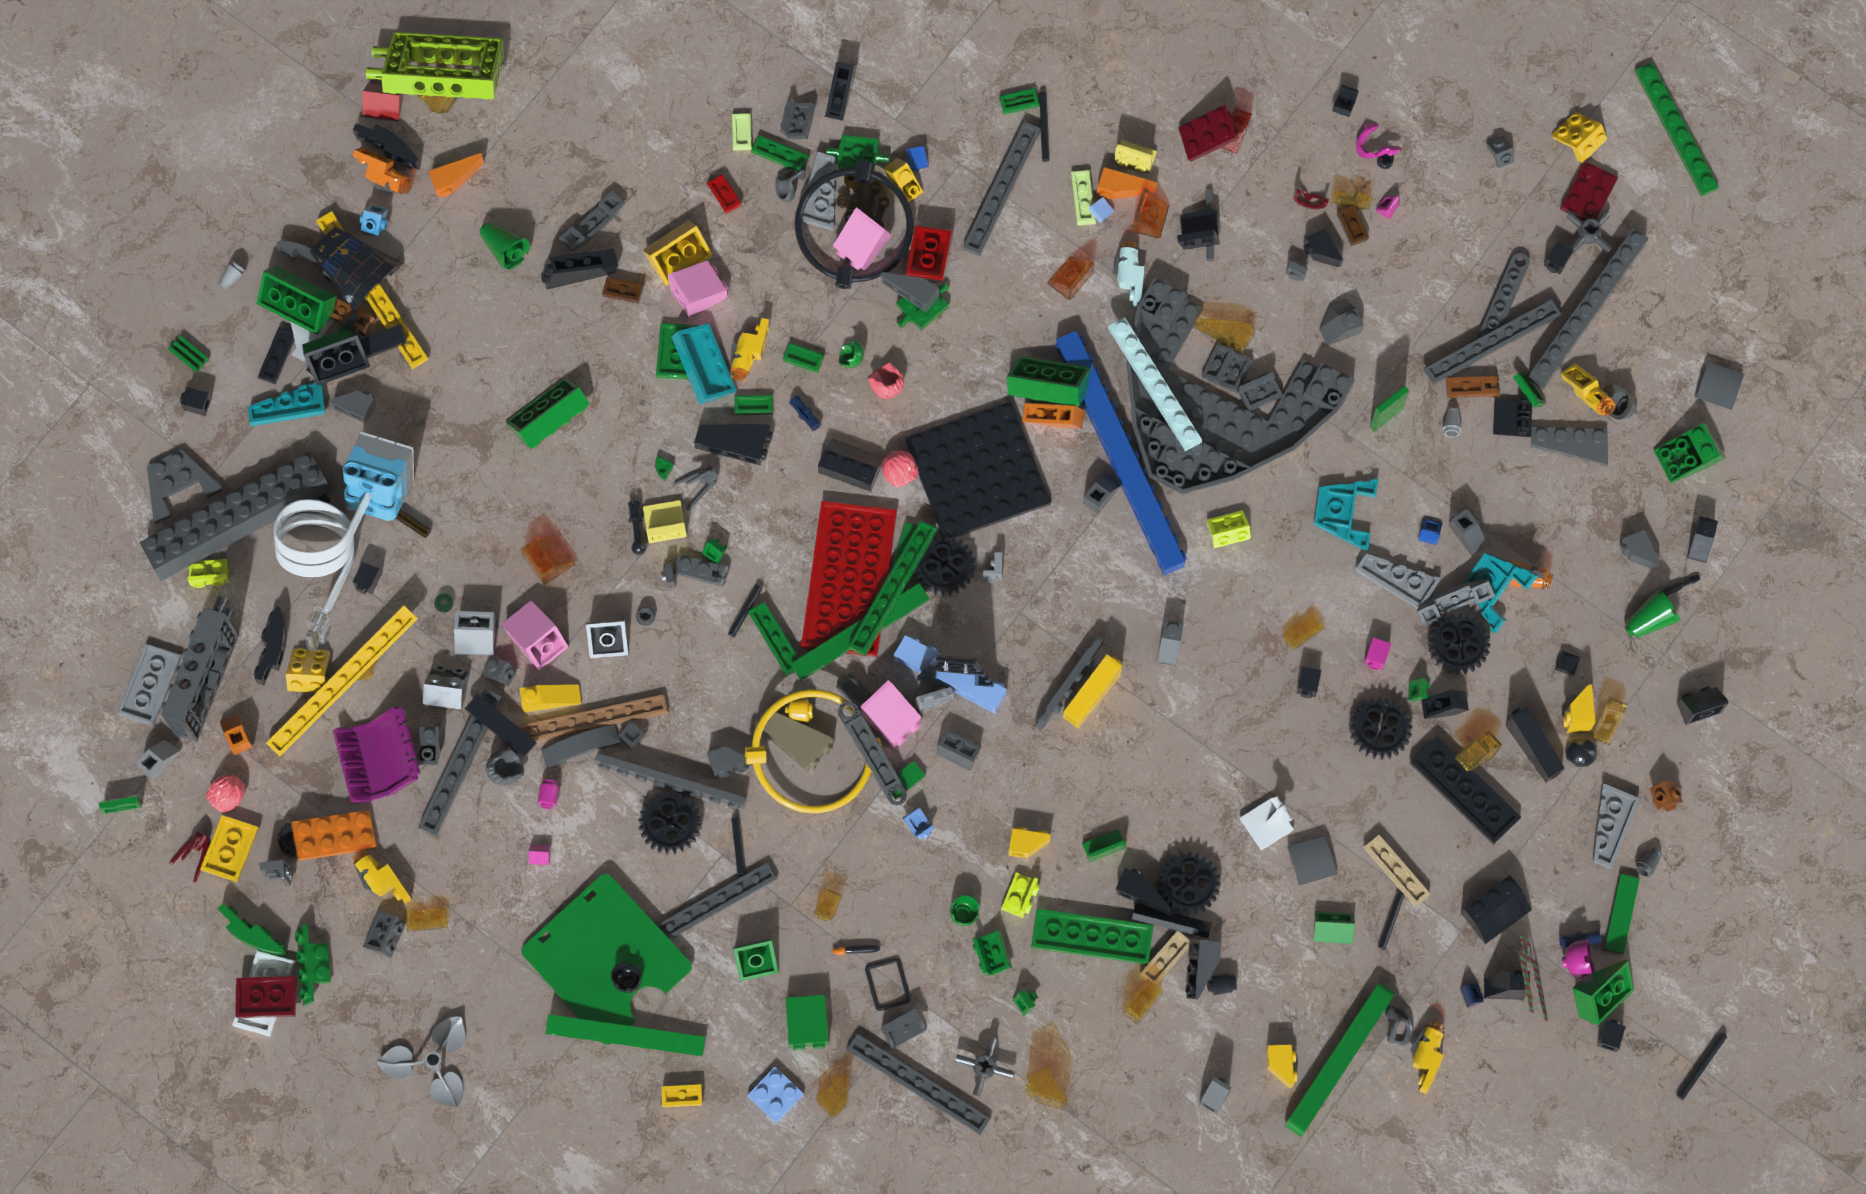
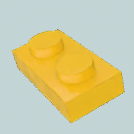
(681, 1095)

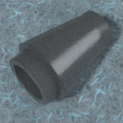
(1648, 864)

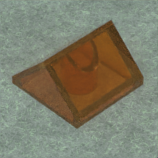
(1150, 215)
(1071, 276)

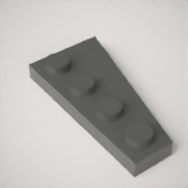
(1581, 443)

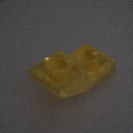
(1360, 199)
(1303, 631)
(426, 919)

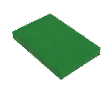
(668, 360)
(1389, 408)

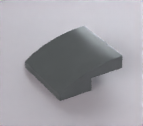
(1227, 368)
(1719, 386)
(1312, 860)

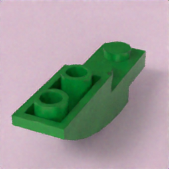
(256, 937)

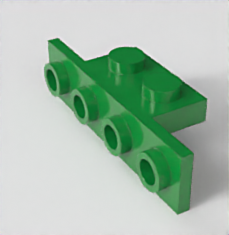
(313, 964)

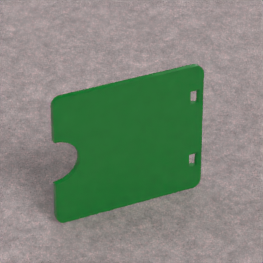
(593, 939)

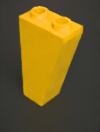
(1093, 690)

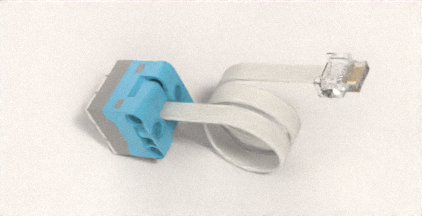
(377, 485)

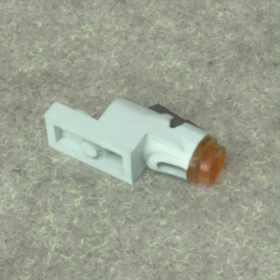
(1129, 272)

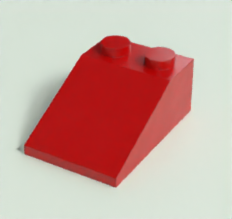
(929, 252)

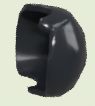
(1581, 752)
(626, 977)

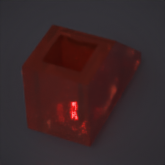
(1242, 122)

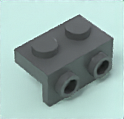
(797, 119)
(1259, 391)

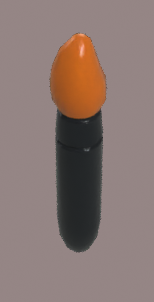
(856, 949)

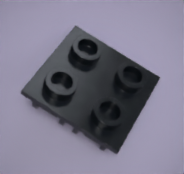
(1512, 417)

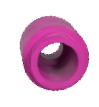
(548, 793)

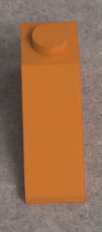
(451, 176)
(1122, 185)
(1053, 415)

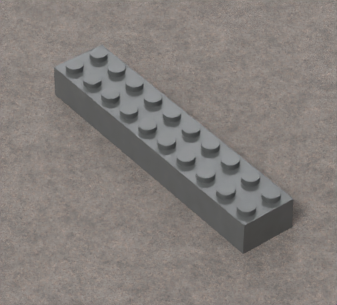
(233, 516)

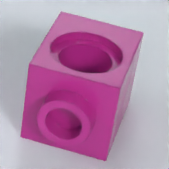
(1377, 654)

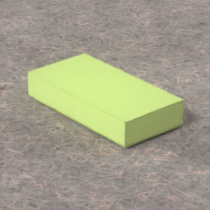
(741, 131)

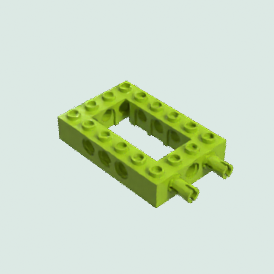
(406, 47)

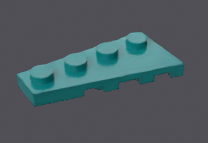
(300, 403)

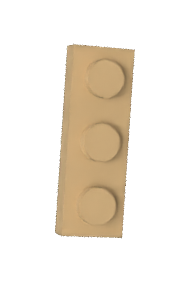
(1166, 958)

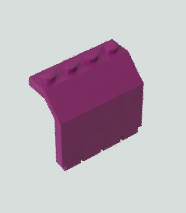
(377, 756)

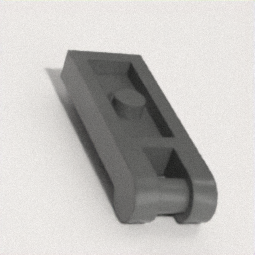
(700, 570)

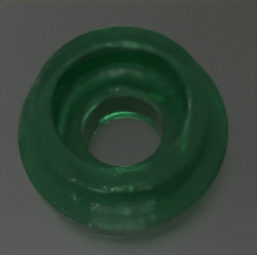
(443, 608)

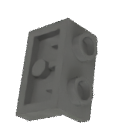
(276, 870)
(384, 933)

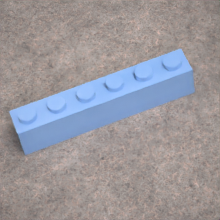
(918, 656)

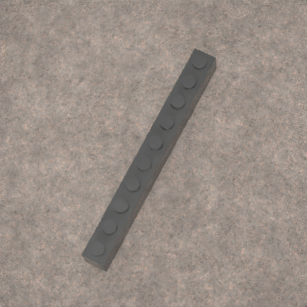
(1588, 308)

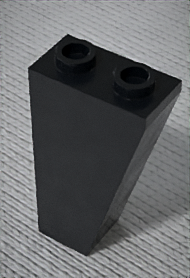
(578, 267)
(736, 441)
(1534, 743)

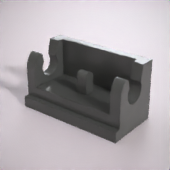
(958, 750)
(903, 1028)

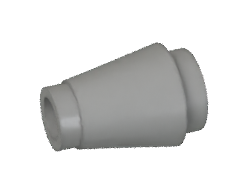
(231, 275)
(1452, 423)

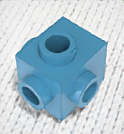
(374, 219)

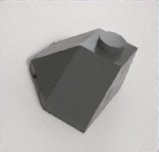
(1341, 323)

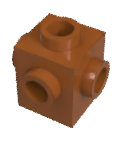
(1666, 795)

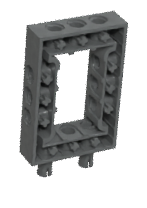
(219, 638)

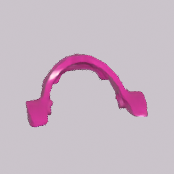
(1367, 129)

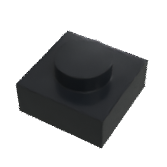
(1567, 663)

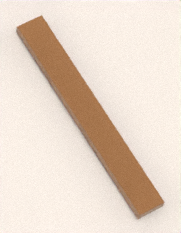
(596, 718)

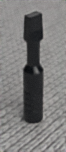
(1679, 586)

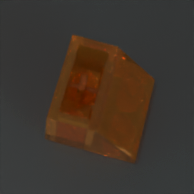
(547, 558)

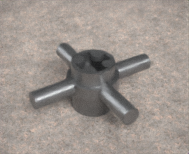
(1584, 229)
(986, 1058)

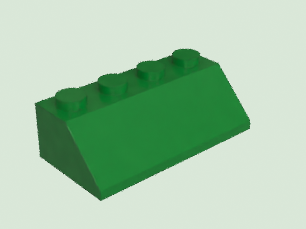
(295, 299)
(1048, 381)
(548, 413)

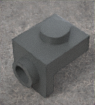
(1501, 151)
(499, 670)

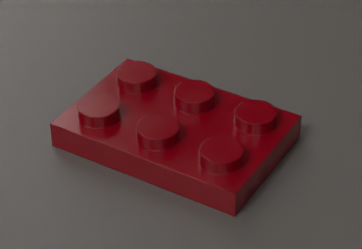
(1208, 132)
(1589, 192)
(266, 997)

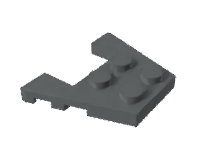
(172, 476)

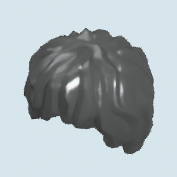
(504, 767)

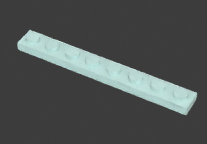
(1155, 384)

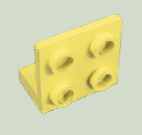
(1135, 156)
(664, 521)

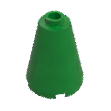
(504, 245)
(1652, 616)

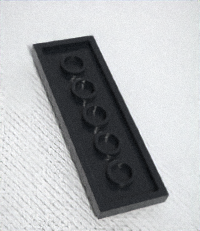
(1465, 790)

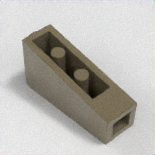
(797, 740)

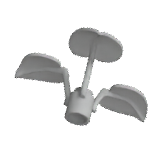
(447, 1088)

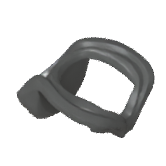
(785, 188)
(1399, 1015)

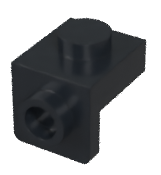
(1345, 100)

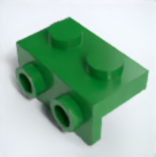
(992, 953)

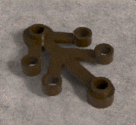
(864, 206)

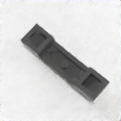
(593, 223)
(294, 249)
(1454, 599)
(579, 745)

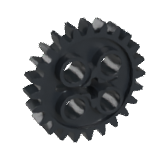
(955, 552)
(1476, 641)
(1396, 732)
(681, 809)
(1176, 871)

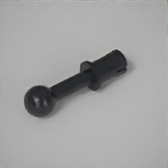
(638, 546)

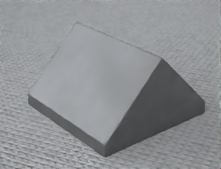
(607, 638)

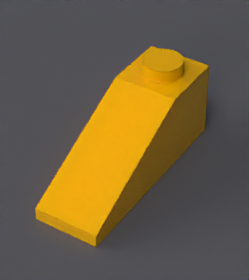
(549, 696)

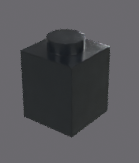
(1558, 258)
(195, 401)
(366, 578)
(1308, 682)
(1611, 1035)

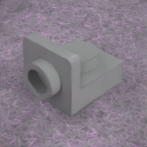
(996, 569)

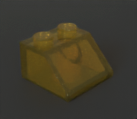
(1045, 1089)

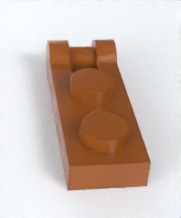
(343, 311)
(1472, 386)

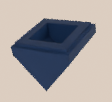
(1471, 995)

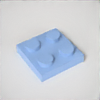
(775, 1095)

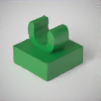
(714, 550)
(1418, 689)
(1025, 1001)

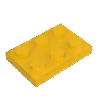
(229, 848)

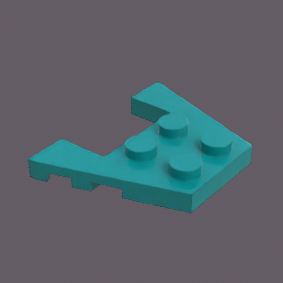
(1336, 510)
(1499, 574)

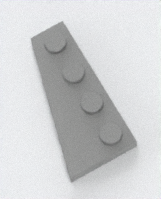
(820, 206)
(1399, 580)
(1613, 822)

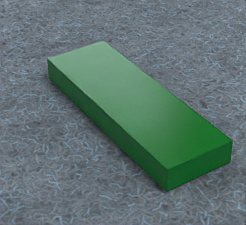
(779, 153)

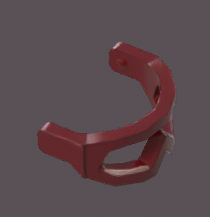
(1323, 203)

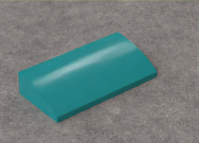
(703, 363)

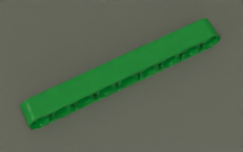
(1340, 1059)

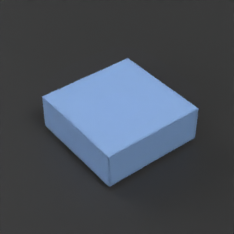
(1101, 209)

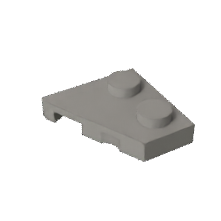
(934, 699)

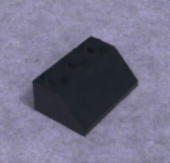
(335, 355)
(850, 464)
(1497, 909)

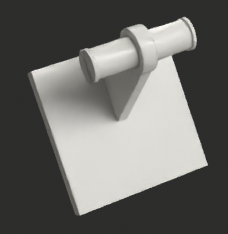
(1268, 822)

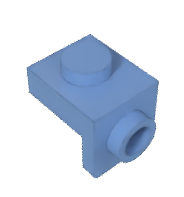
(918, 823)

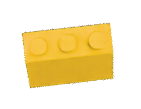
(677, 250)

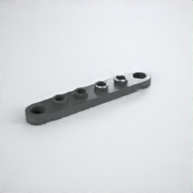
(1505, 295)
(1066, 689)
(872, 753)

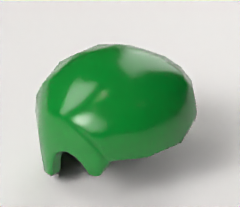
(851, 354)
(964, 910)

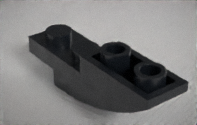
(392, 145)
(275, 640)

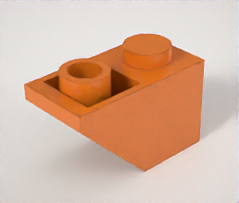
(235, 734)

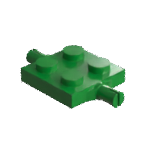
(857, 149)
(918, 316)

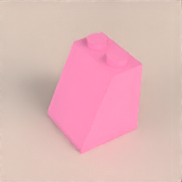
(861, 240)
(697, 288)
(535, 635)
(891, 715)

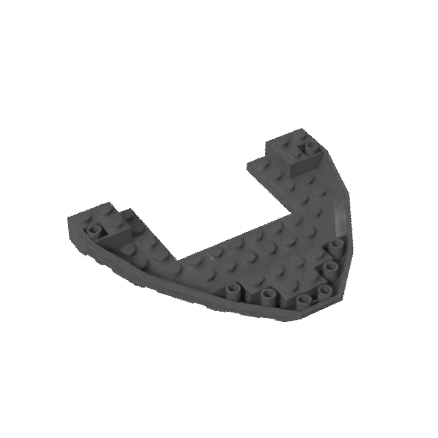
(1231, 436)

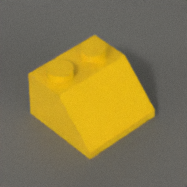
(1580, 714)

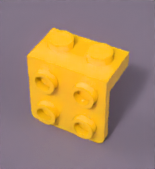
(1581, 134)
(307, 670)

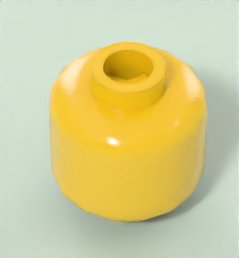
(800, 710)

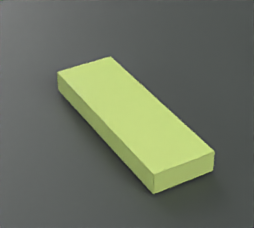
(1082, 197)

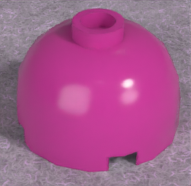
(1578, 959)

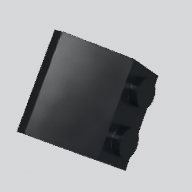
(1702, 704)

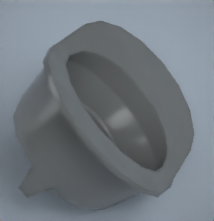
(1624, 401)

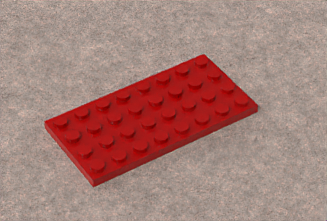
(847, 569)

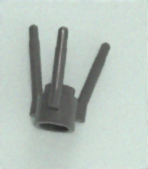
(706, 475)

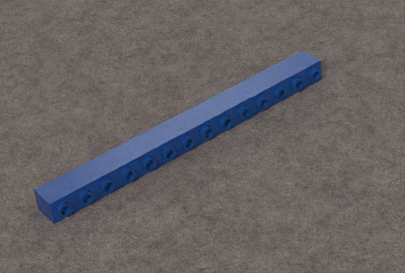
(1124, 459)

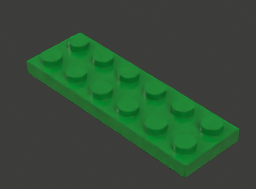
(1092, 936)

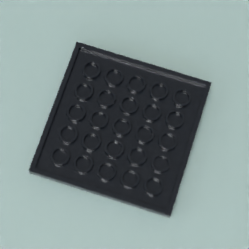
(978, 471)

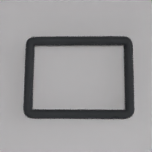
(902, 979)

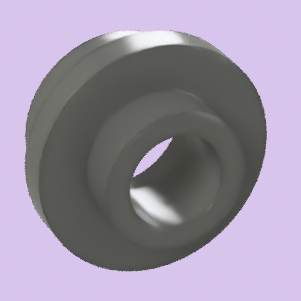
(643, 611)

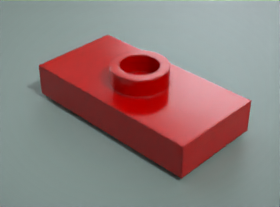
(724, 194)

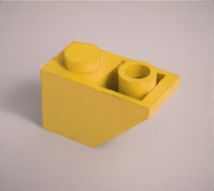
(902, 176)
(1026, 843)
(1280, 1063)

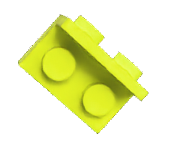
(1229, 528)
(209, 572)
(1020, 895)

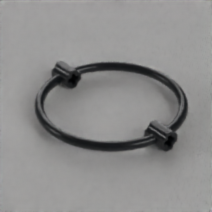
(863, 174)

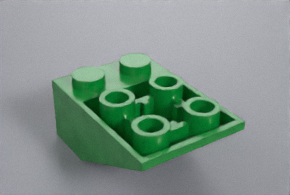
(1689, 453)

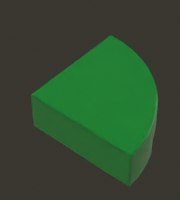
(663, 467)

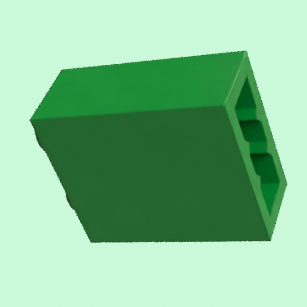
(807, 1022)

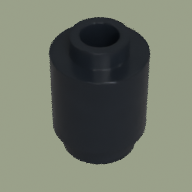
(1222, 984)

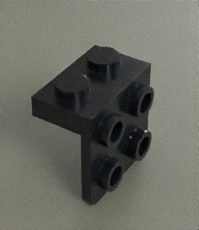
(1199, 229)

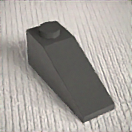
(914, 289)

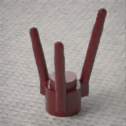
(196, 842)

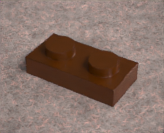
(1352, 225)
(622, 290)

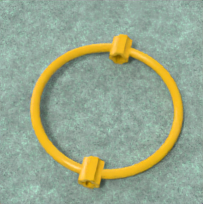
(757, 755)

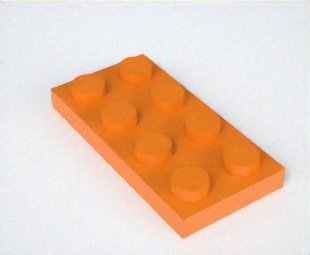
(333, 835)

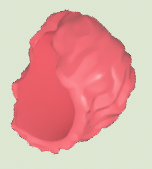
(886, 381)
(899, 468)
(226, 792)

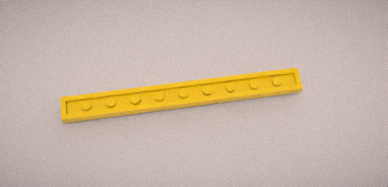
(382, 306)
(341, 681)

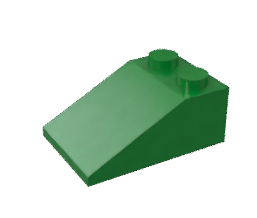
(1603, 991)

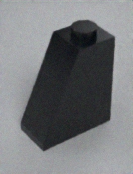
(1505, 986)

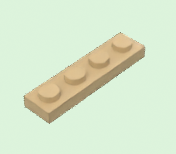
(1397, 871)

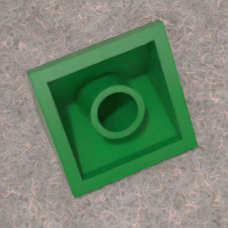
(755, 959)

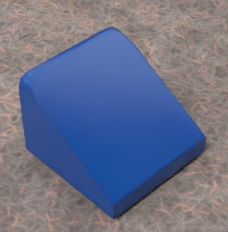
(916, 158)
(1430, 531)

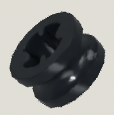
(1381, 164)

